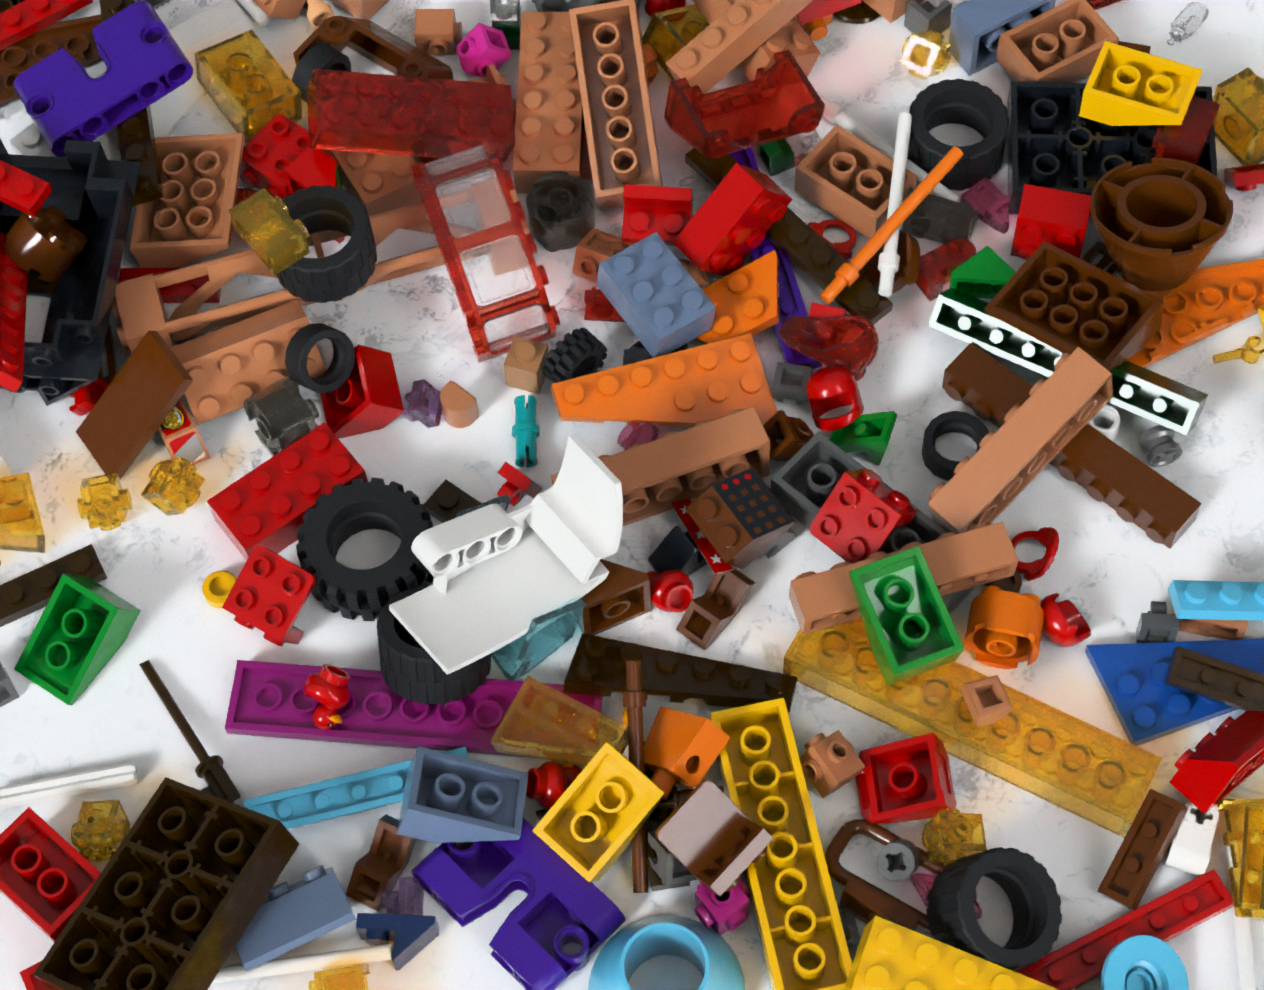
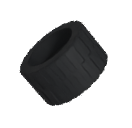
(963, 104)
(346, 270)
(414, 672)
(1031, 896)

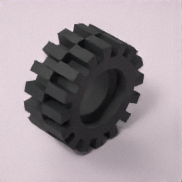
(574, 356)

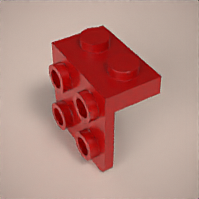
(270, 153)
(860, 515)
(270, 596)

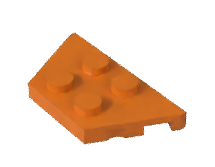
(744, 300)

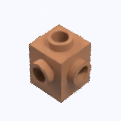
(830, 762)

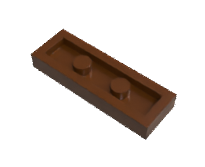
(1142, 849)

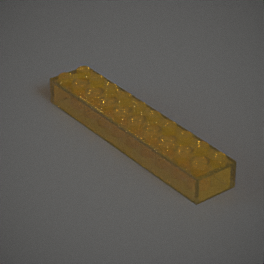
(1029, 748)

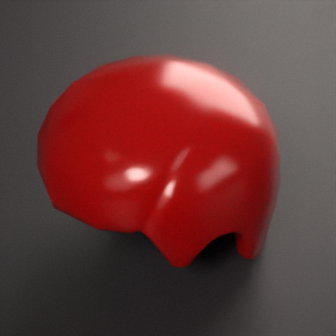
(1063, 622)

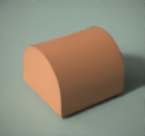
(458, 406)
(986, 700)

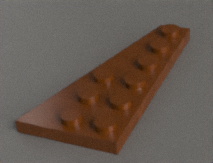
(71, 35)

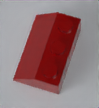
(1221, 760)

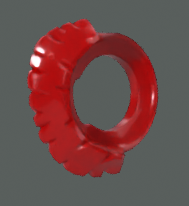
(844, 248)
(1048, 538)

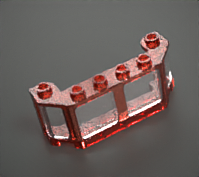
(486, 249)

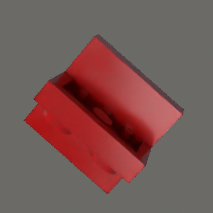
(655, 210)

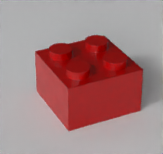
(1050, 217)

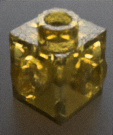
(915, 54)
(173, 486)
(104, 501)
(100, 829)
(953, 836)

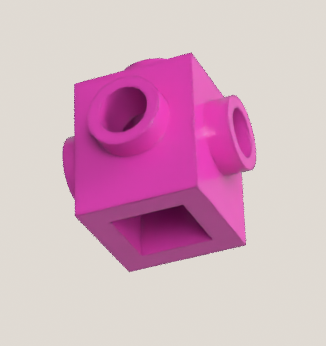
(481, 48)
(723, 914)

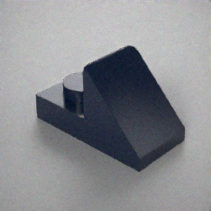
(408, 932)

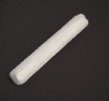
(68, 785)

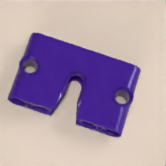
(140, 69)
(555, 912)

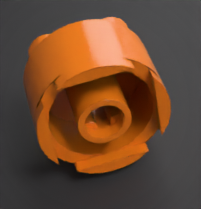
(1004, 628)

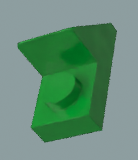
(866, 434)

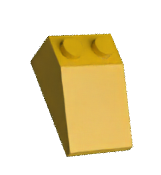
(1138, 88)
(599, 813)

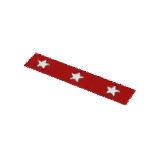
(710, 554)

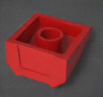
(905, 780)

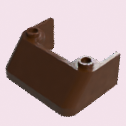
(376, 45)

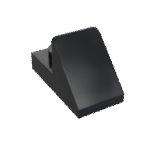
(677, 552)

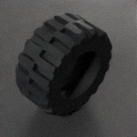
(350, 511)

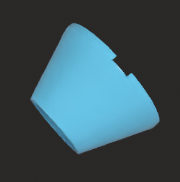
(666, 936)

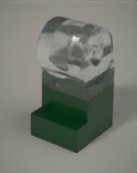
(507, 18)
(787, 152)

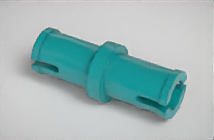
(525, 431)

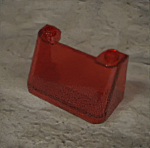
(748, 114)

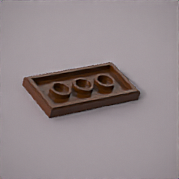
(134, 405)

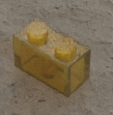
(270, 230)

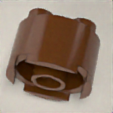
(44, 243)

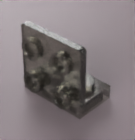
(941, 220)

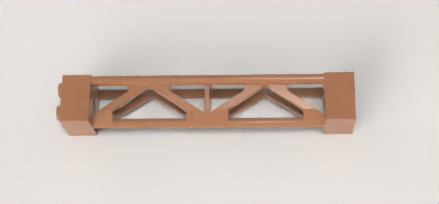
(141, 307)

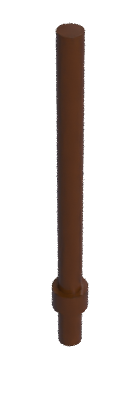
(635, 700)

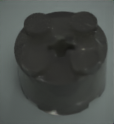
(560, 210)
(281, 414)

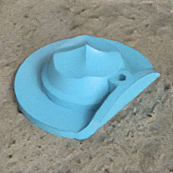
(1143, 964)

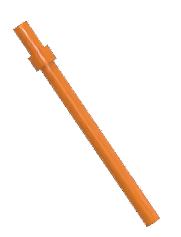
(848, 272)

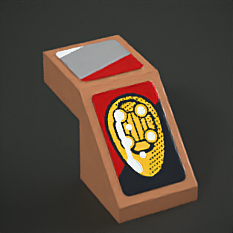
(182, 435)

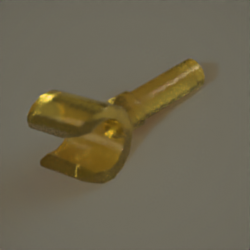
(1247, 352)

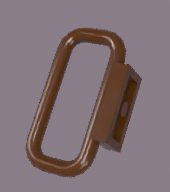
(865, 897)

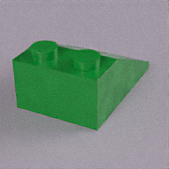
(904, 616)
(76, 637)

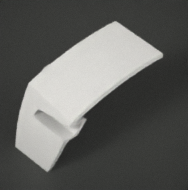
(510, 567)

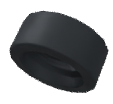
(318, 57)
(340, 366)
(945, 423)

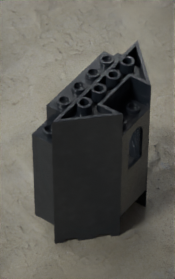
(98, 202)

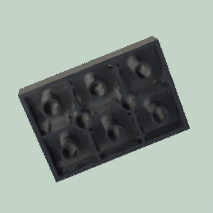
(1068, 152)

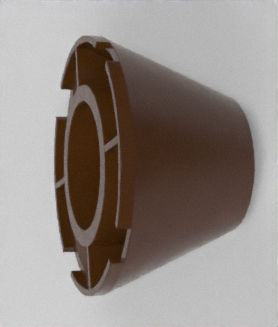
(1160, 220)

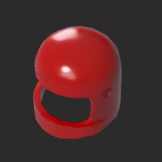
(831, 389)

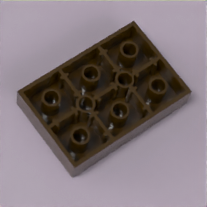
(171, 896)

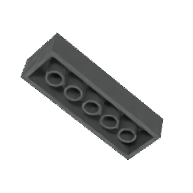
(812, 475)

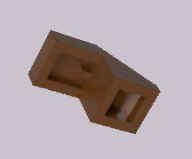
(716, 608)
(382, 865)

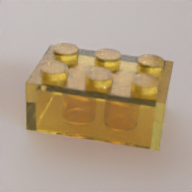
(247, 83)

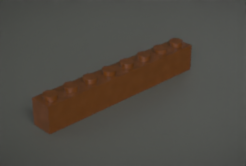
(1088, 459)

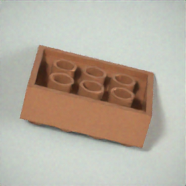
(198, 190)

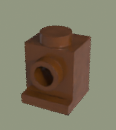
(791, 431)

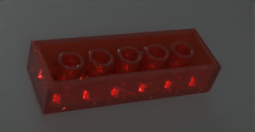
(407, 114)

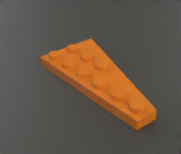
(1203, 306)
(672, 388)

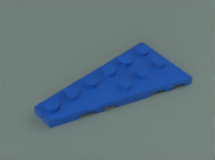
(1136, 688)

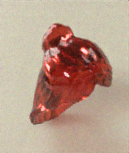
(833, 340)

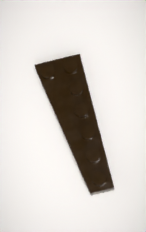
(601, 668)

